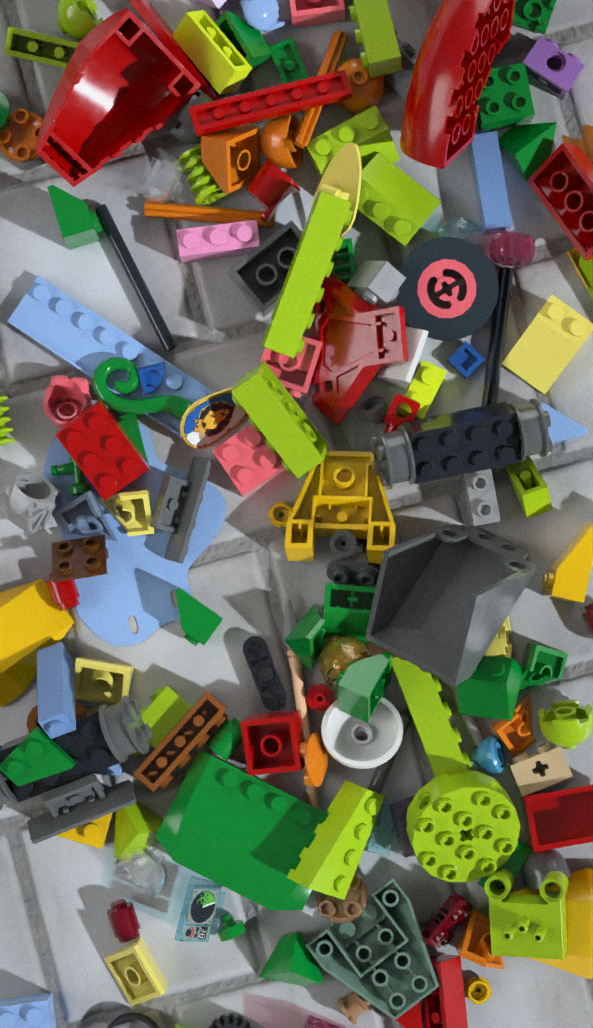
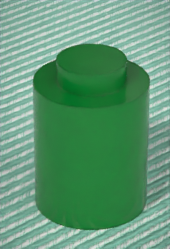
(226, 738)

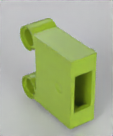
(527, 922)

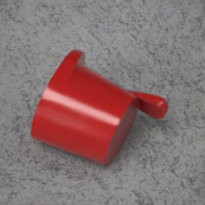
(270, 188)

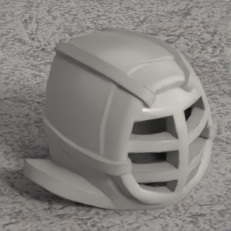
(29, 505)

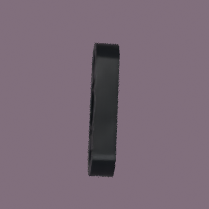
(277, 689)

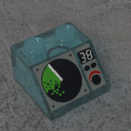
(199, 910)

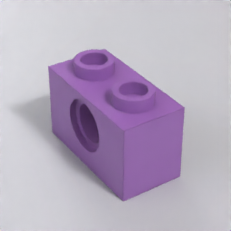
(558, 80)

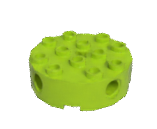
(462, 826)

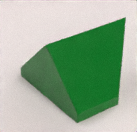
(528, 146)
(307, 637)
(541, 665)
(292, 962)

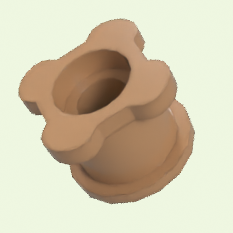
(353, 1006)

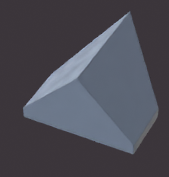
(86, 517)

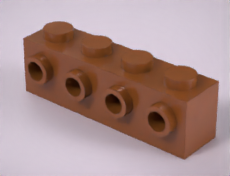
(178, 743)

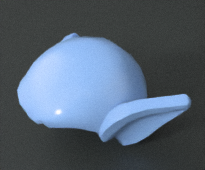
(263, 14)

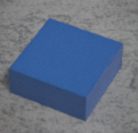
(465, 360)

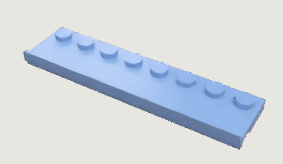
(88, 339)

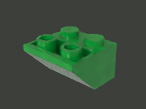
(347, 610)

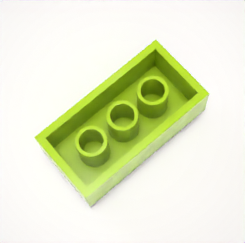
(280, 420)

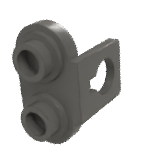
(354, 568)

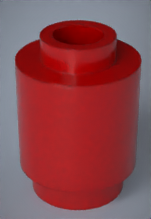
(63, 594)

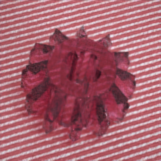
(512, 248)

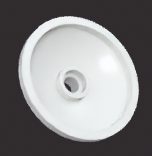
(382, 732)

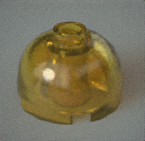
(339, 654)

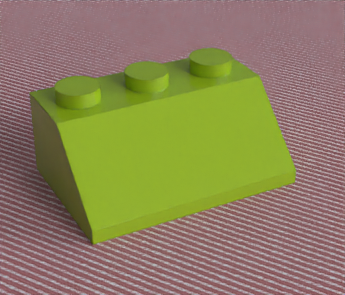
(365, 130)
(395, 200)

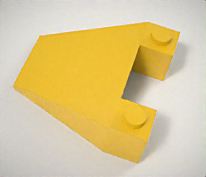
(341, 496)

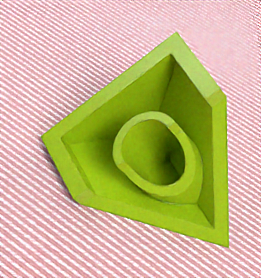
(135, 827)

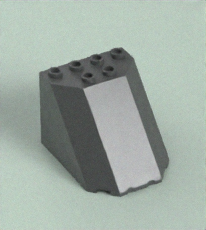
(446, 598)

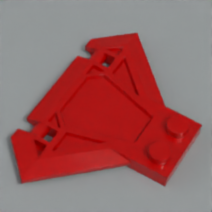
(354, 346)

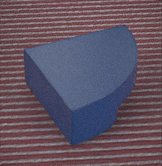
(151, 376)

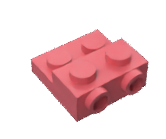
(295, 372)

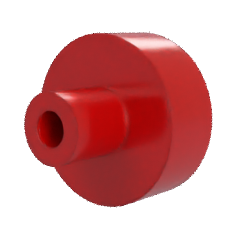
(319, 690)

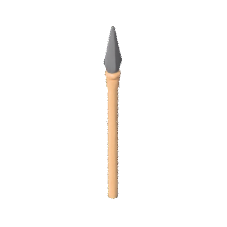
(296, 667)

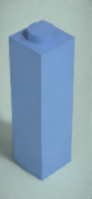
(489, 182)
(56, 690)

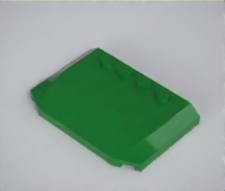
(240, 832)

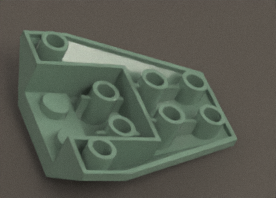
(379, 953)

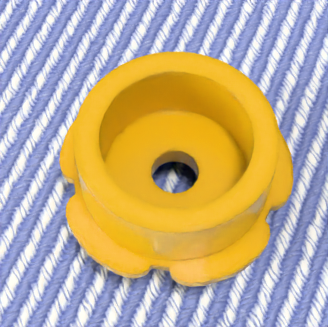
(274, 511)
(478, 997)

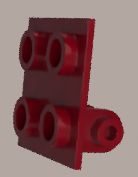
(441, 934)

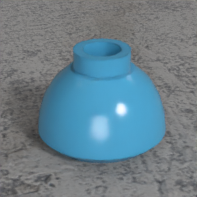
(490, 755)

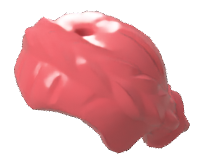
(66, 398)

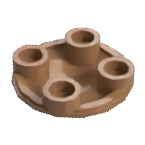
(344, 910)

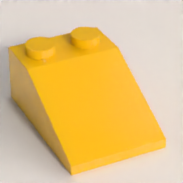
(571, 571)

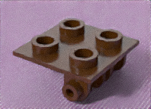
(79, 558)

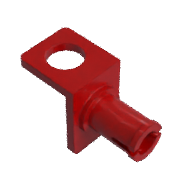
(394, 419)

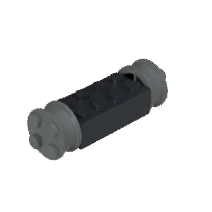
(461, 442)
(101, 740)

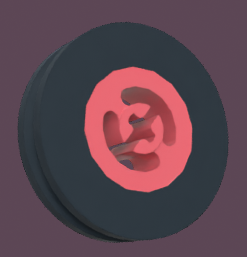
(429, 262)

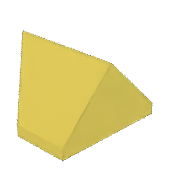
(132, 511)

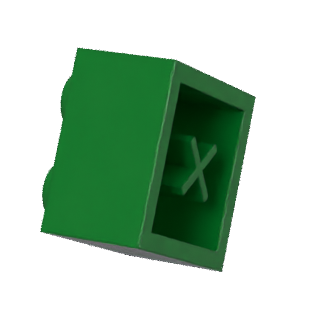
(505, 99)

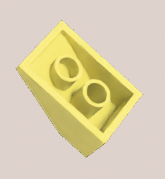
(548, 344)

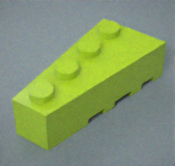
(339, 842)

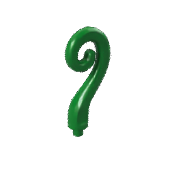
(167, 403)

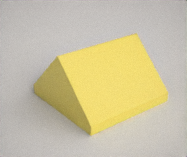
(101, 680)
(137, 972)

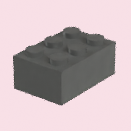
(265, 268)

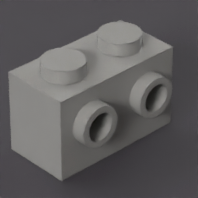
(376, 282)

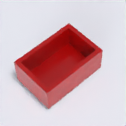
(102, 450)
(559, 818)

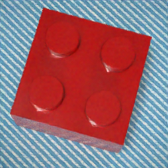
(273, 742)

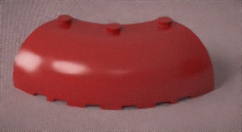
(450, 78)

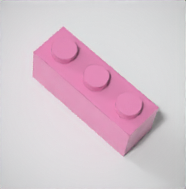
(217, 241)

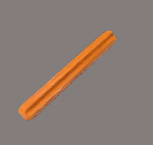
(329, 65)
(204, 213)

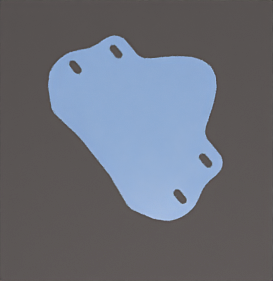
(137, 574)

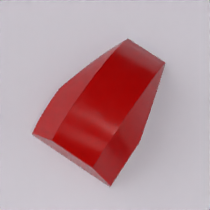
(111, 97)

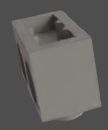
(480, 498)

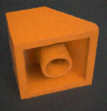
(232, 155)

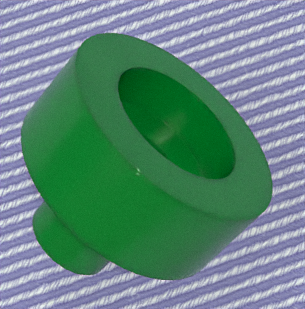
(230, 928)

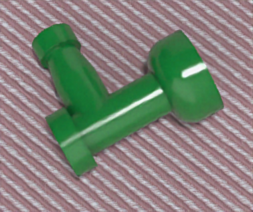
(79, 486)

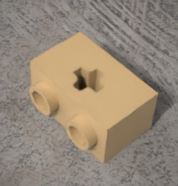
(554, 771)

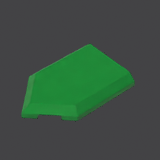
(533, 14)

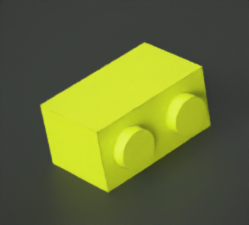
(423, 388)

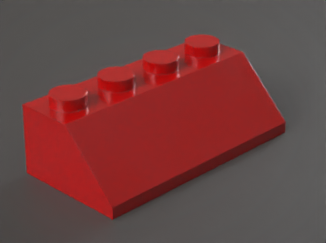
(566, 190)

